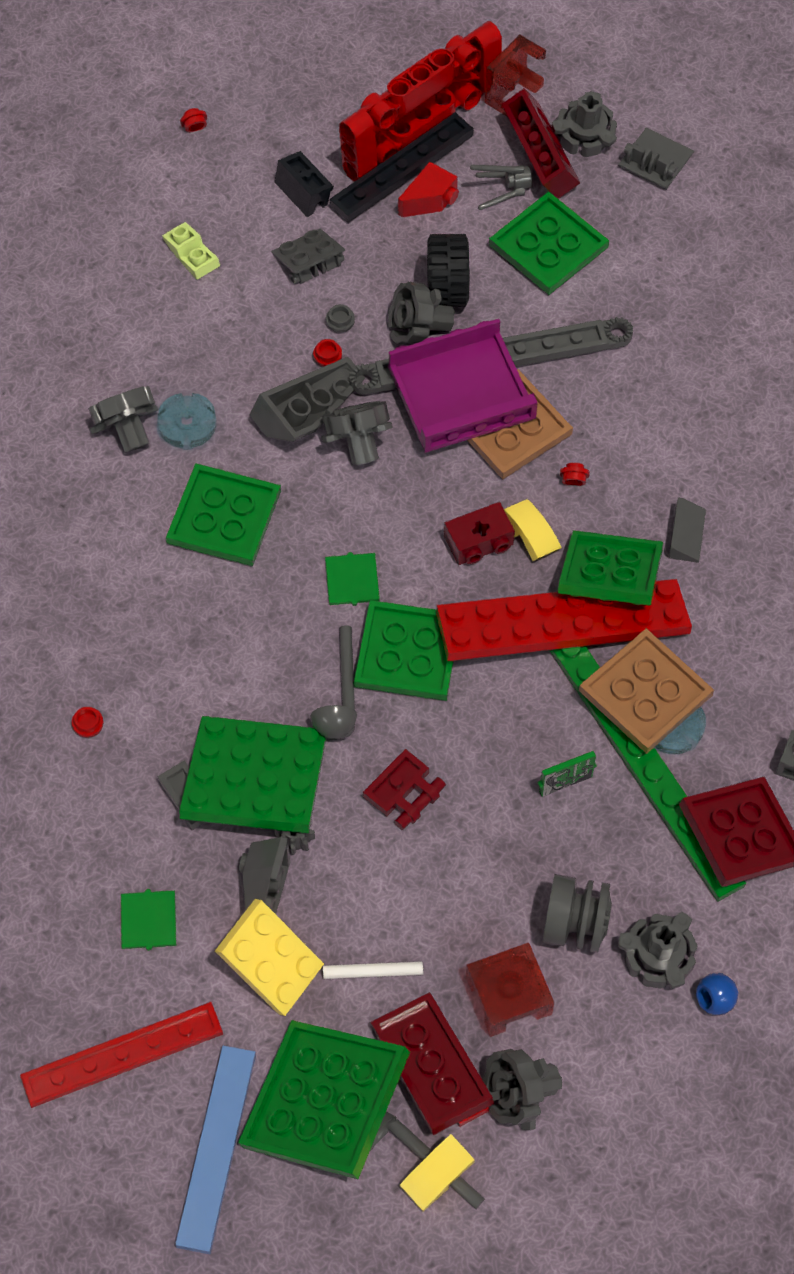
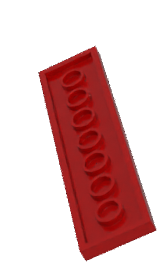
(556, 622)

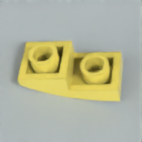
(533, 529)
(437, 1172)

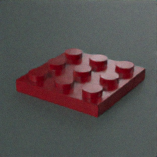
(741, 830)

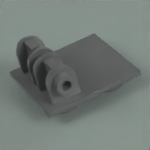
(655, 158)
(308, 253)

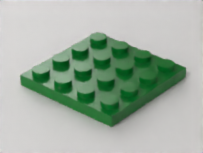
(253, 774)
(324, 1098)

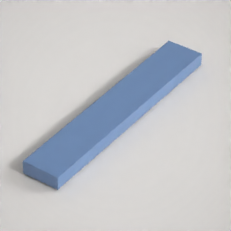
(215, 1150)

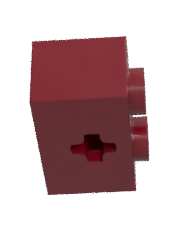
(479, 534)

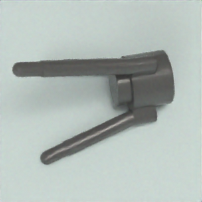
(515, 176)

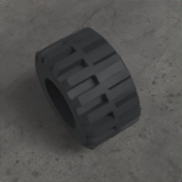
(449, 268)

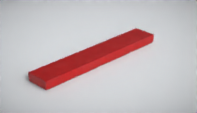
(121, 1054)

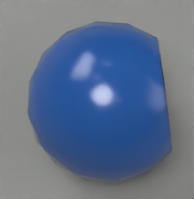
(717, 994)

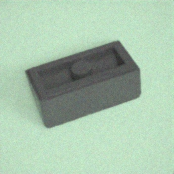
(687, 531)

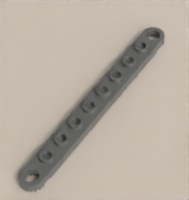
(523, 349)

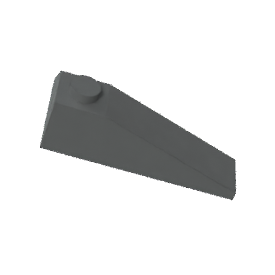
(298, 405)
(265, 871)

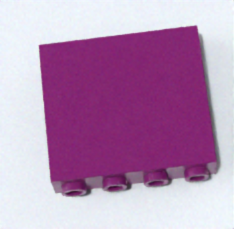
(460, 385)

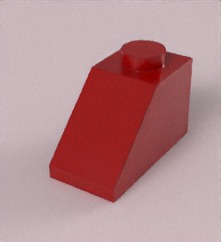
(429, 192)

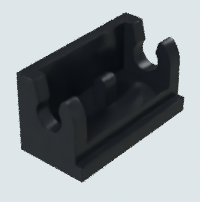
(302, 182)

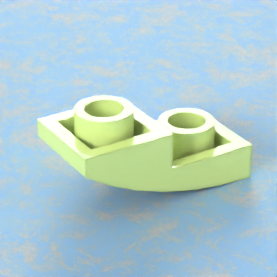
(190, 250)

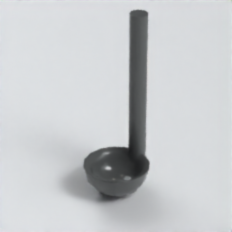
(339, 720)
(391, 1123)

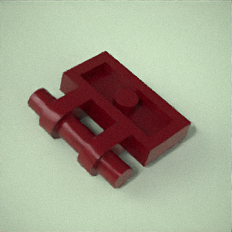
(397, 782)

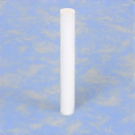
(372, 970)

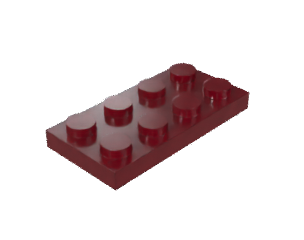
(438, 1068)

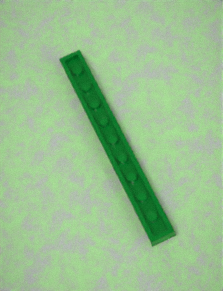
(647, 770)

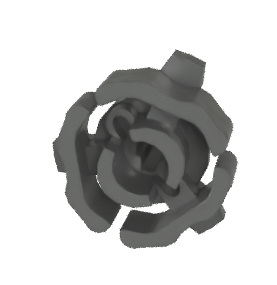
(586, 121)
(419, 311)
(124, 413)
(357, 426)
(655, 954)
(519, 1086)

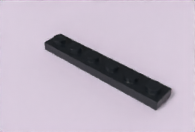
(401, 167)

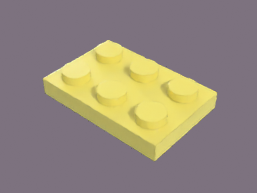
(269, 957)

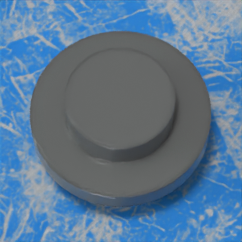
(340, 318)

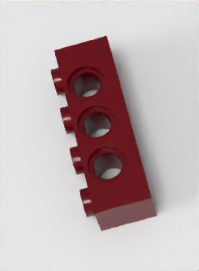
(540, 143)

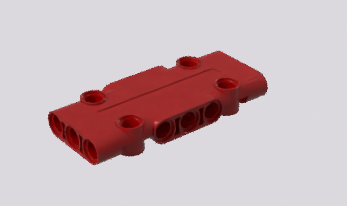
(418, 100)

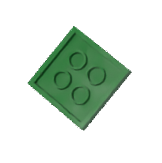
(548, 243)
(223, 514)
(611, 567)
(403, 652)

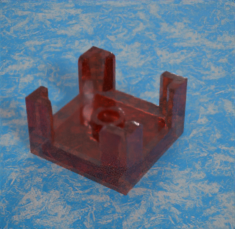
(511, 69)
(509, 987)

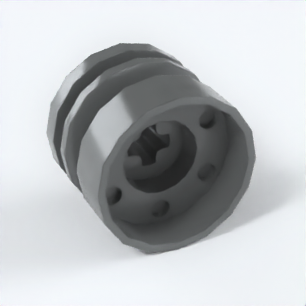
(577, 913)

